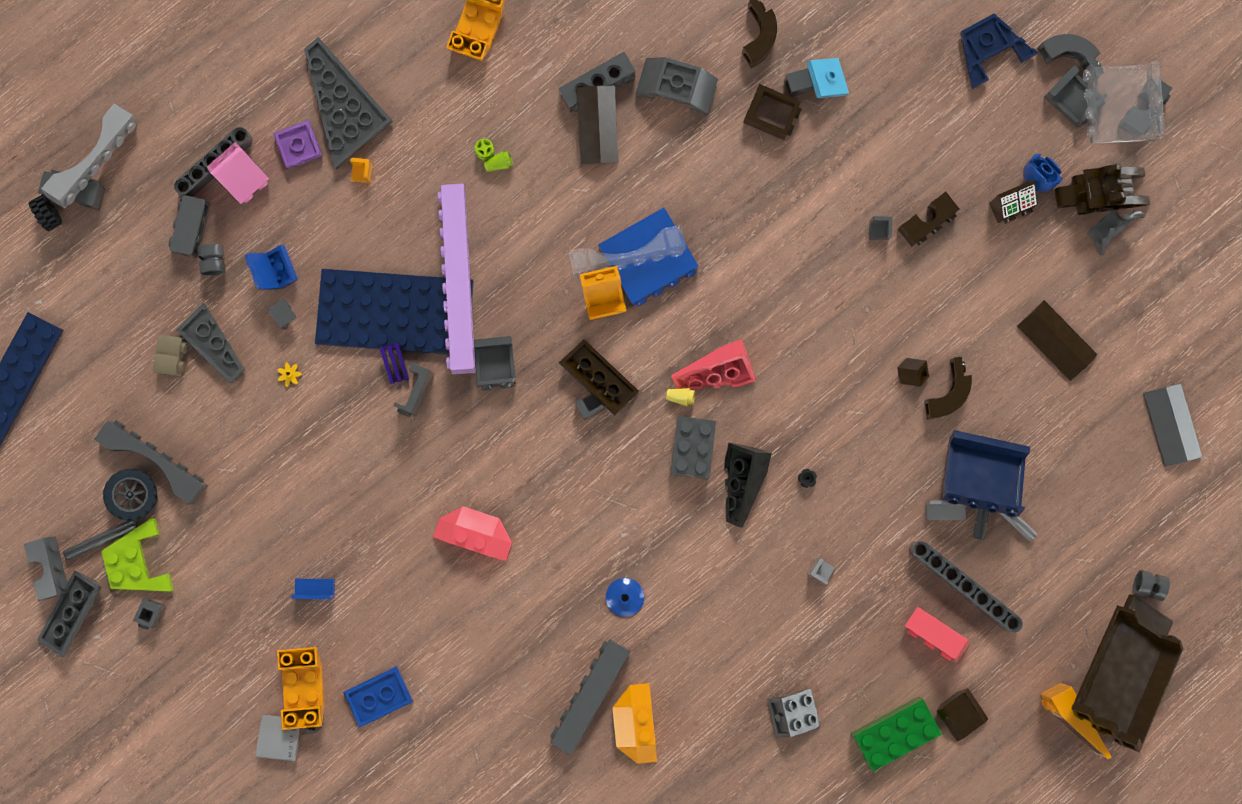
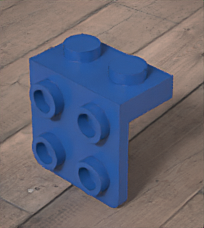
(271, 269)

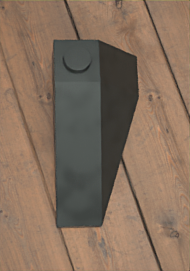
(746, 473)

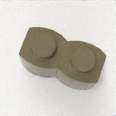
(170, 355)

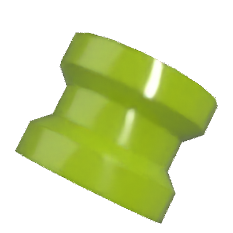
(483, 145)

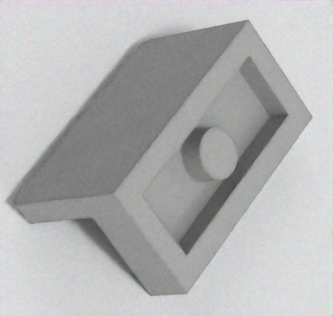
(944, 511)

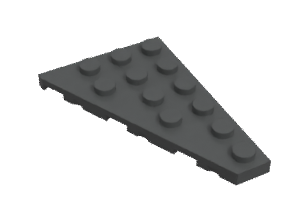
(346, 108)

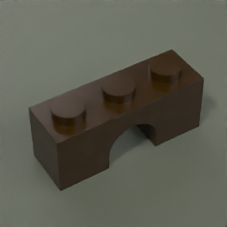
(916, 230)

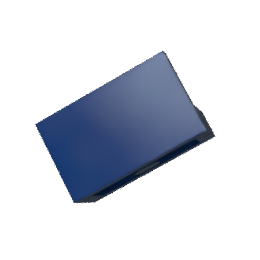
(314, 589)

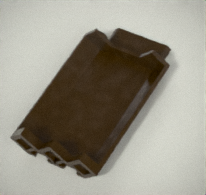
(1129, 674)

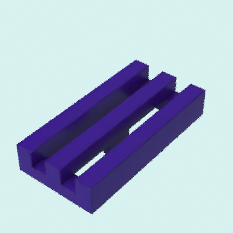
(398, 378)

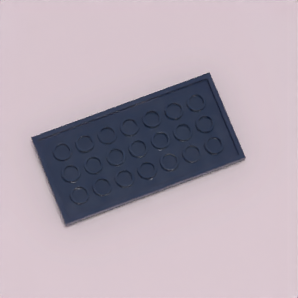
(382, 309)

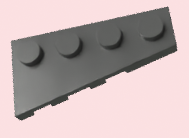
(208, 339)

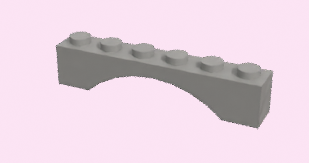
(67, 184)

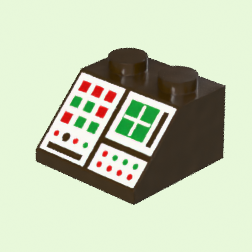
(1014, 202)

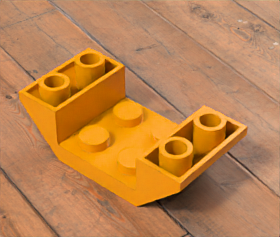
(476, 28)
(301, 688)

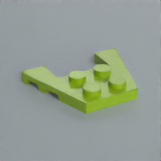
(127, 564)

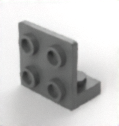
(793, 713)

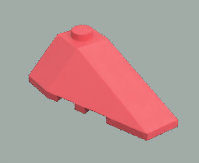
(721, 367)

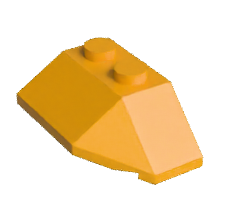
(635, 724)

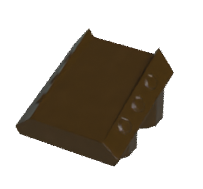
(961, 714)

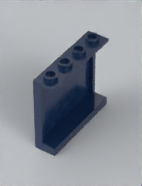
(985, 473)

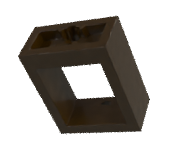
(765, 126)

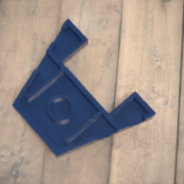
(987, 40)

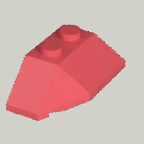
(474, 532)

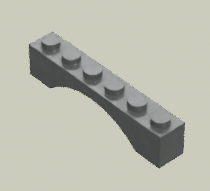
(183, 484)

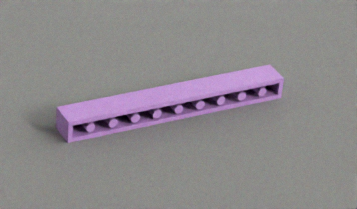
(457, 279)

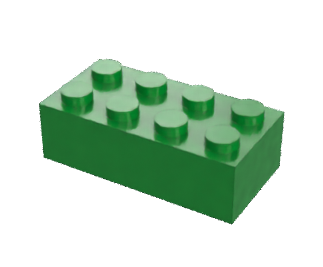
(896, 733)

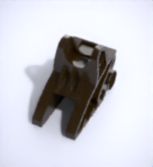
(1102, 190)

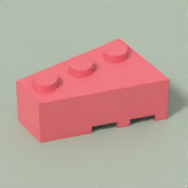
(937, 635)

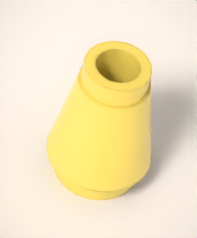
(682, 396)

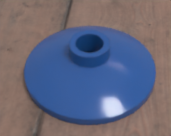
(620, 587)

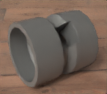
(211, 259)
(1153, 585)

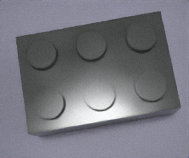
(693, 447)

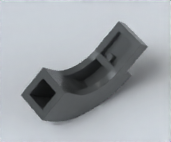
(1069, 46)

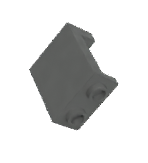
(1069, 98)
(494, 362)
(418, 392)

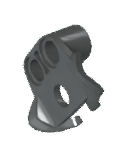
(1109, 227)

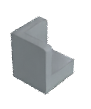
(821, 571)

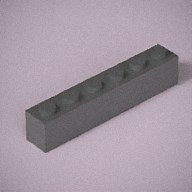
(590, 696)

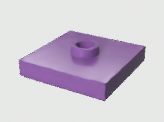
(297, 144)

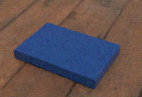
(378, 696)

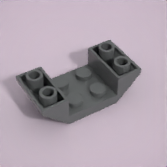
(677, 83)

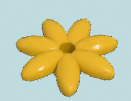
(288, 378)

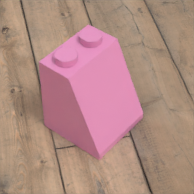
(238, 173)

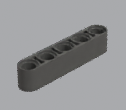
(189, 176)

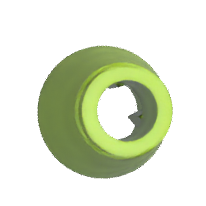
(499, 162)

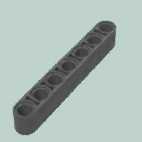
(974, 588)

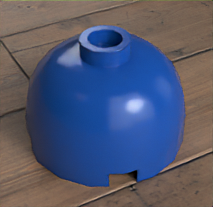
(1043, 172)

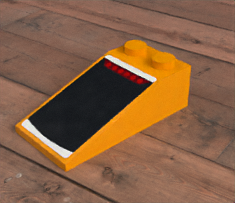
(1059, 702)

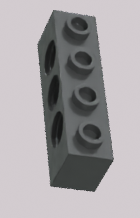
(601, 73)

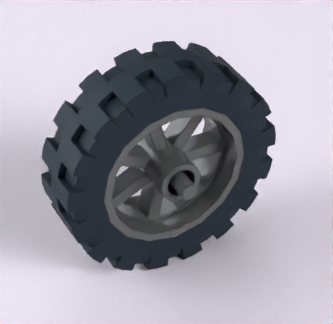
(130, 475)

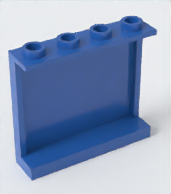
(652, 276)

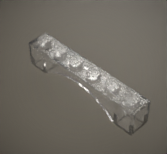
(665, 243)

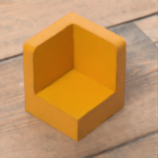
(361, 170)

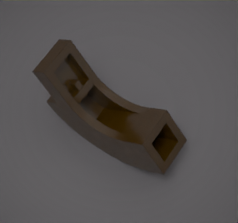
(761, 47)
(955, 397)

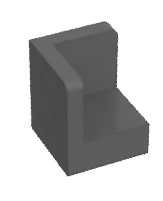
(798, 82)
(880, 228)
(282, 313)
(589, 406)

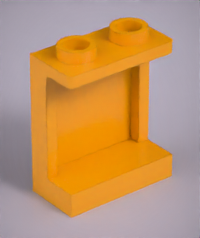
(603, 292)

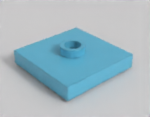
(827, 78)

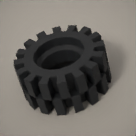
(45, 212)

